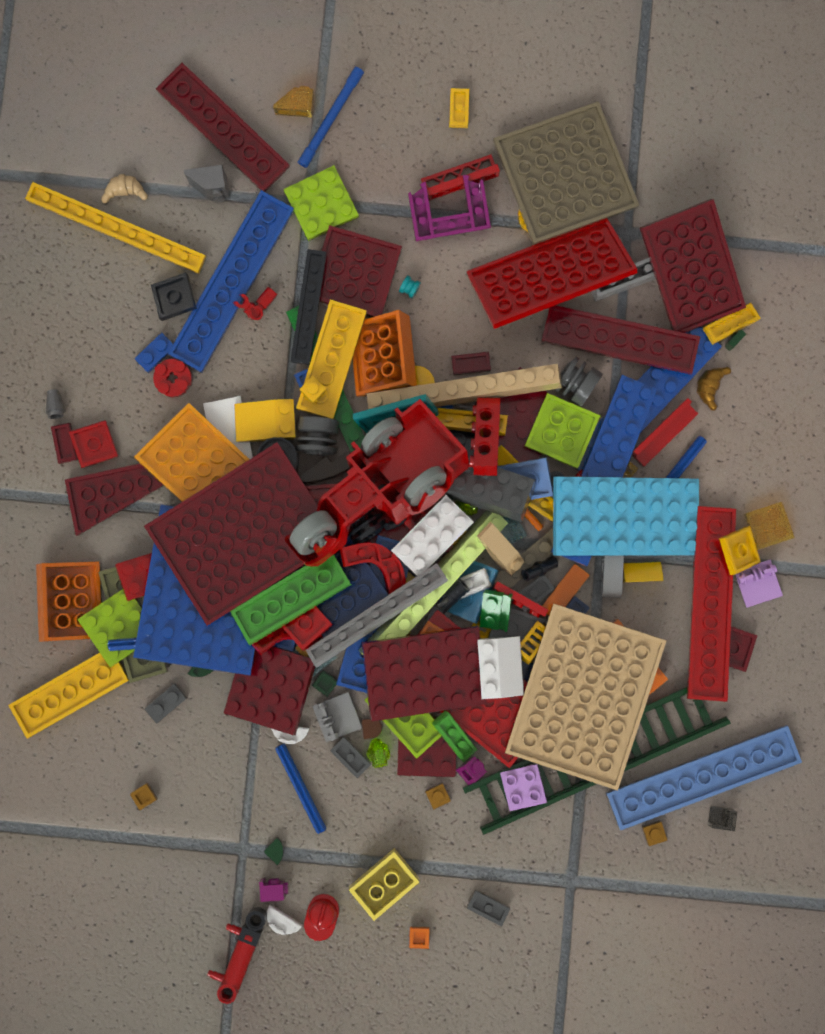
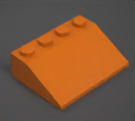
(384, 354)
(65, 595)

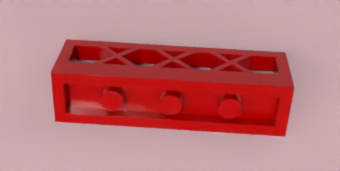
(445, 188)
(664, 433)

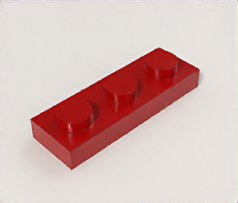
(520, 600)

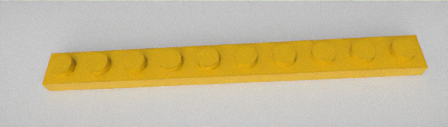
(115, 227)

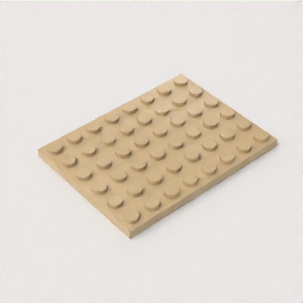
(585, 696)

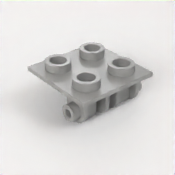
(337, 717)

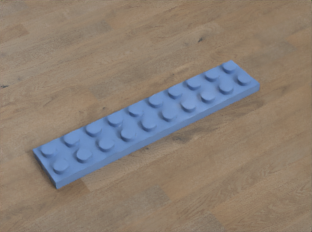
(703, 777)

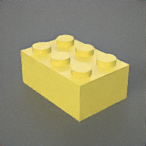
(384, 884)

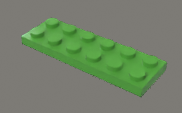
(289, 599)

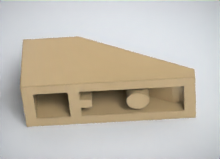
(500, 549)

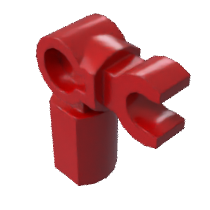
(254, 311)

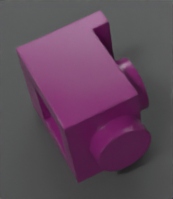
(474, 768)
(273, 890)

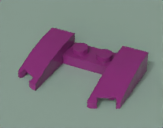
(429, 228)

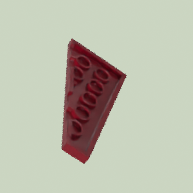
(107, 493)

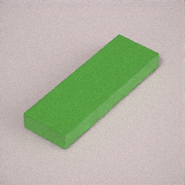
(454, 736)

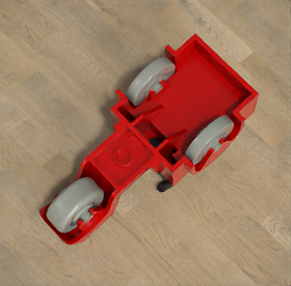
(399, 470)

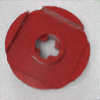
(179, 369)

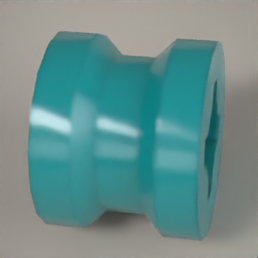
(409, 287)

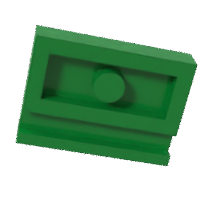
(495, 610)

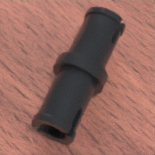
(539, 568)

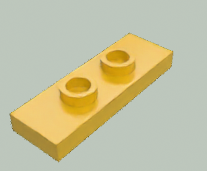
(731, 324)

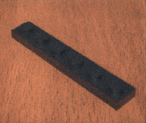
(308, 307)

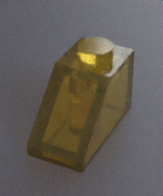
(296, 103)

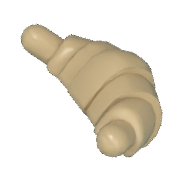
(123, 186)

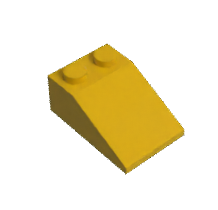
(264, 420)

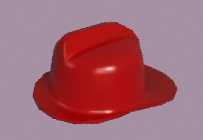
(321, 917)

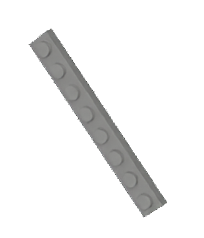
(376, 615)

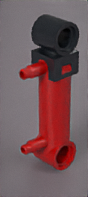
(241, 956)

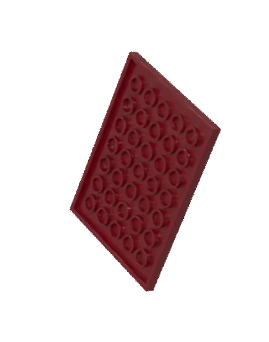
(232, 533)

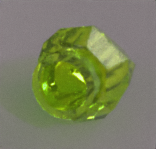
(378, 753)

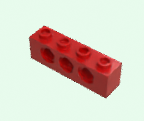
(485, 409)

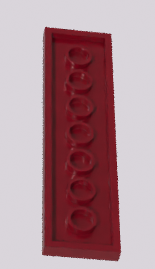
(222, 127)
(621, 339)

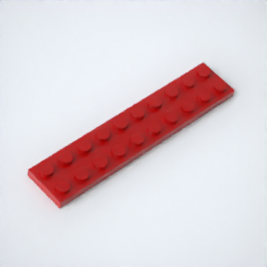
(710, 607)

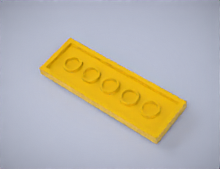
(333, 356)
(66, 694)

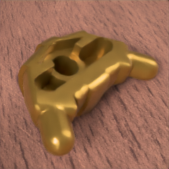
(709, 384)

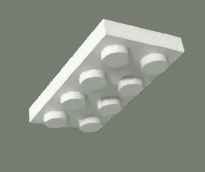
(432, 536)

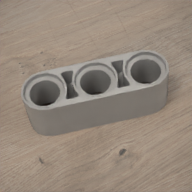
(612, 576)

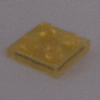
(769, 525)

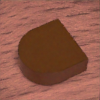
(371, 729)

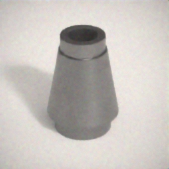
(54, 405)

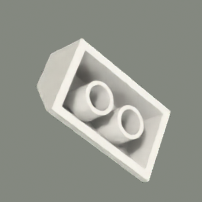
(500, 667)

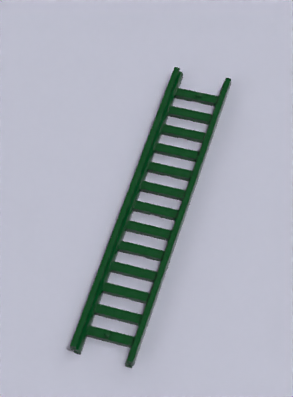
(638, 759)

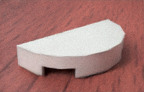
(291, 739)
(281, 922)

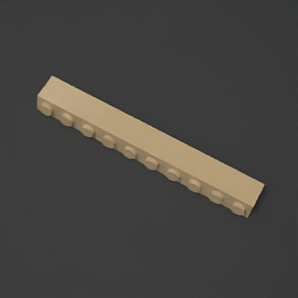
(471, 388)

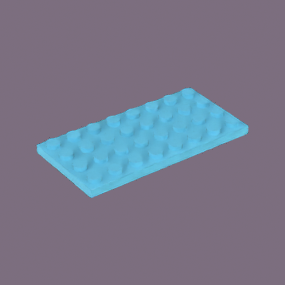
(624, 516)

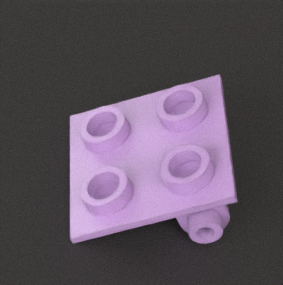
(759, 583)
(523, 787)

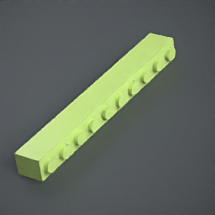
(453, 566)

